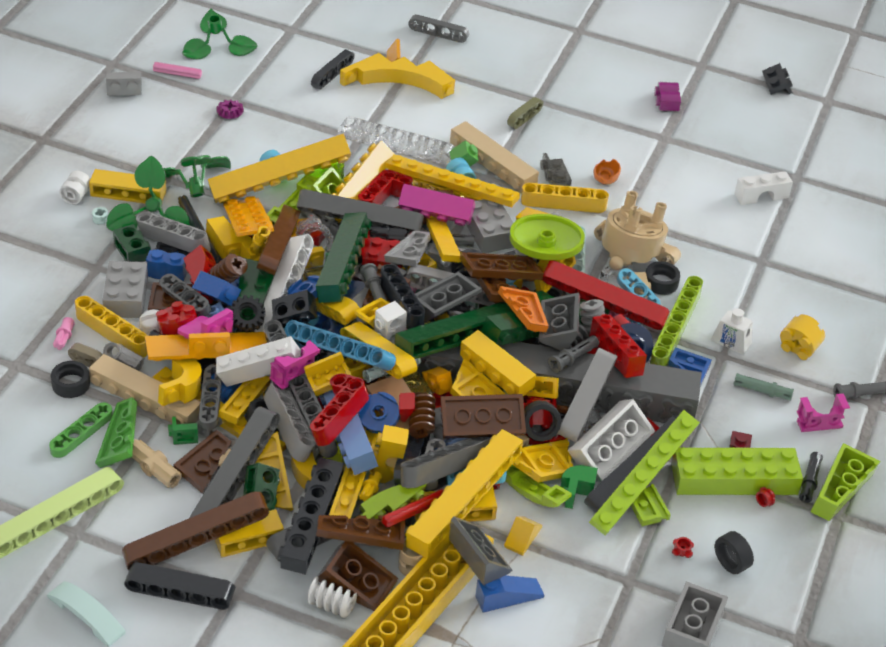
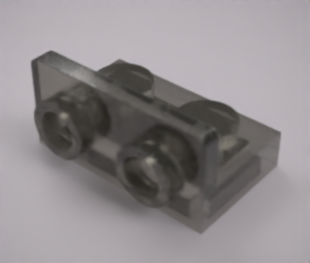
(555, 171)

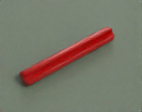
(410, 509)

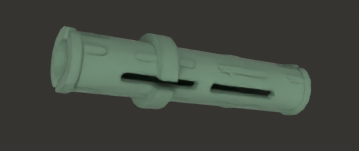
(764, 387)

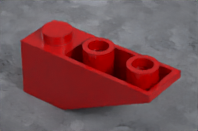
(199, 260)

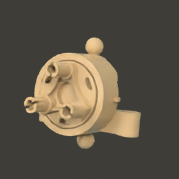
(636, 235)

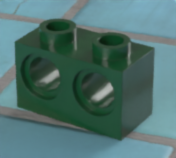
(131, 244)
(255, 483)

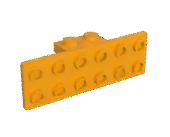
(247, 216)
(200, 345)

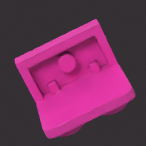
(218, 323)

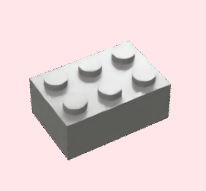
(490, 226)
(126, 288)
(694, 617)

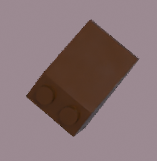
(359, 573)

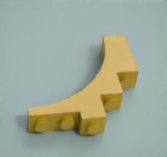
(226, 243)

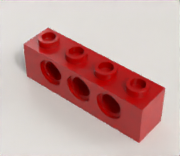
(615, 340)

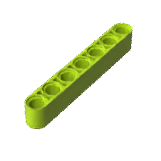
(677, 321)

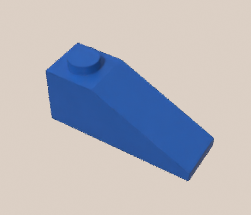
(507, 592)

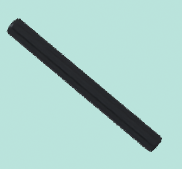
(194, 220)

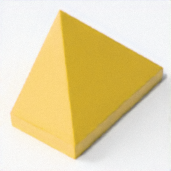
(545, 387)

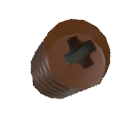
(230, 268)
(422, 417)

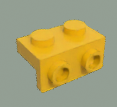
(320, 372)

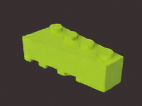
(845, 478)

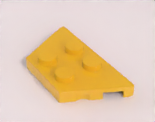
(472, 382)
(273, 457)
(545, 460)

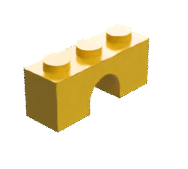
(392, 445)

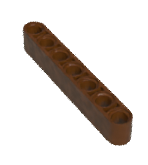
(278, 240)
(196, 530)

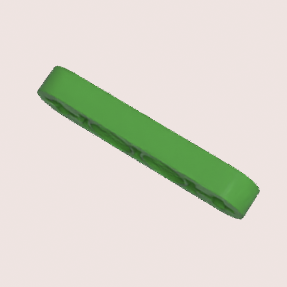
(83, 431)

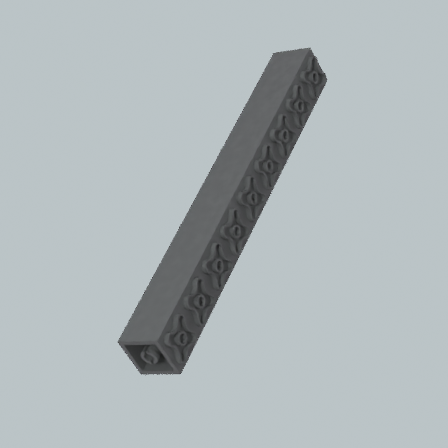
(658, 393)

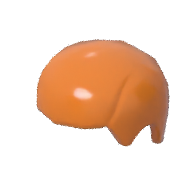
(607, 171)

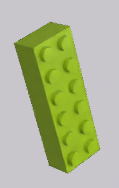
(736, 471)

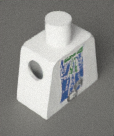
(734, 331)

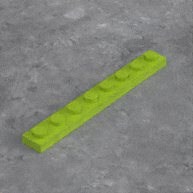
(644, 473)

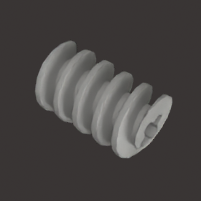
(589, 310)

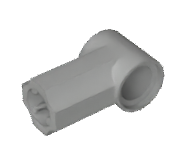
(124, 355)

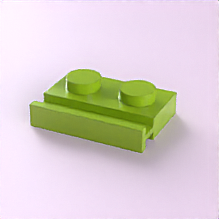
(650, 507)

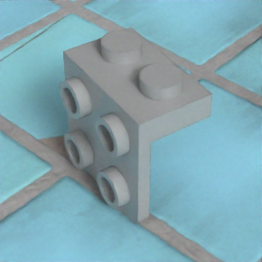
(123, 83)

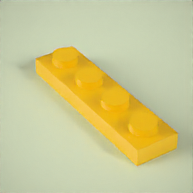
(239, 402)

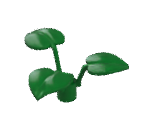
(215, 23)
(151, 175)
(195, 184)

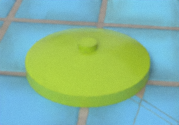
(547, 237)

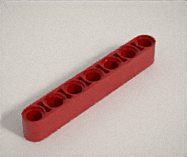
(614, 298)

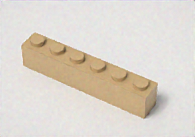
(495, 157)
(129, 383)

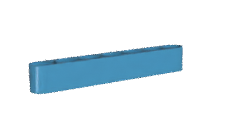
(337, 343)

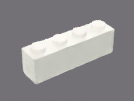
(254, 361)

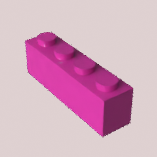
(437, 205)

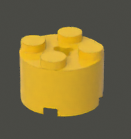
(802, 336)

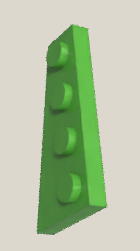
(119, 435)

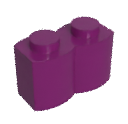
(668, 96)

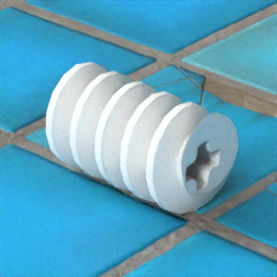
(331, 599)

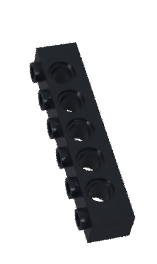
(318, 500)

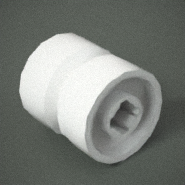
(74, 187)

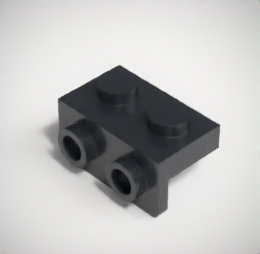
(777, 79)

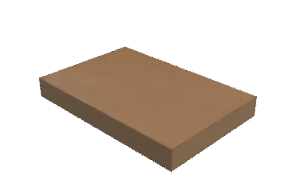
(393, 387)

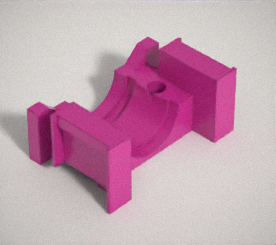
(288, 368)
(811, 420)

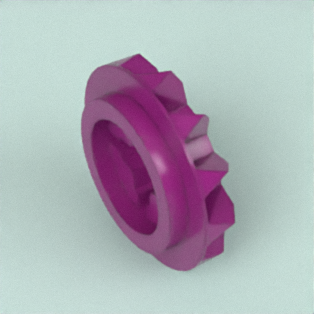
(235, 111)

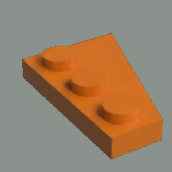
(526, 307)

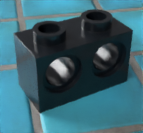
(297, 306)

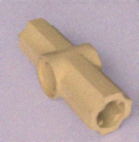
(155, 464)

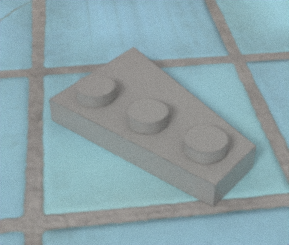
(409, 249)

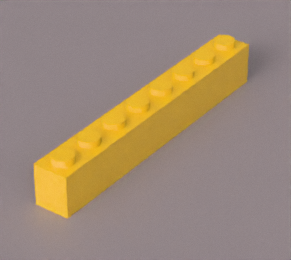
(279, 168)
(463, 493)

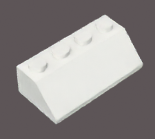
(612, 438)

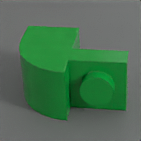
(578, 480)

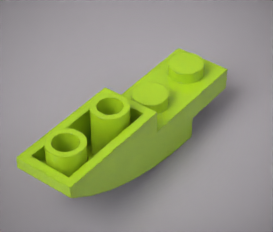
(390, 499)

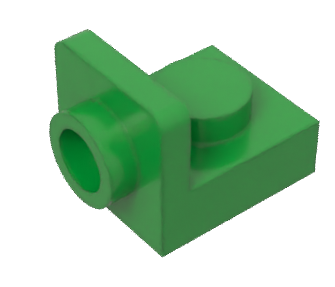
(183, 432)

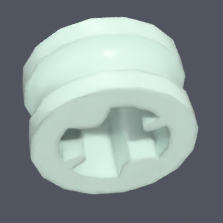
(100, 215)

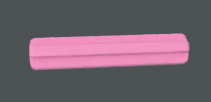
(177, 70)

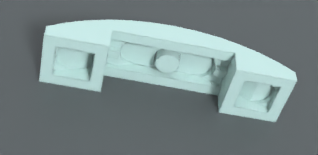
(89, 610)

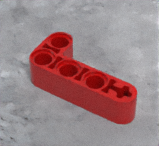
(383, 185)
(348, 399)

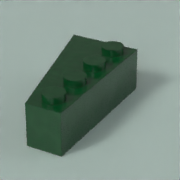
(254, 283)

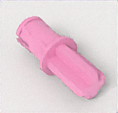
(63, 333)

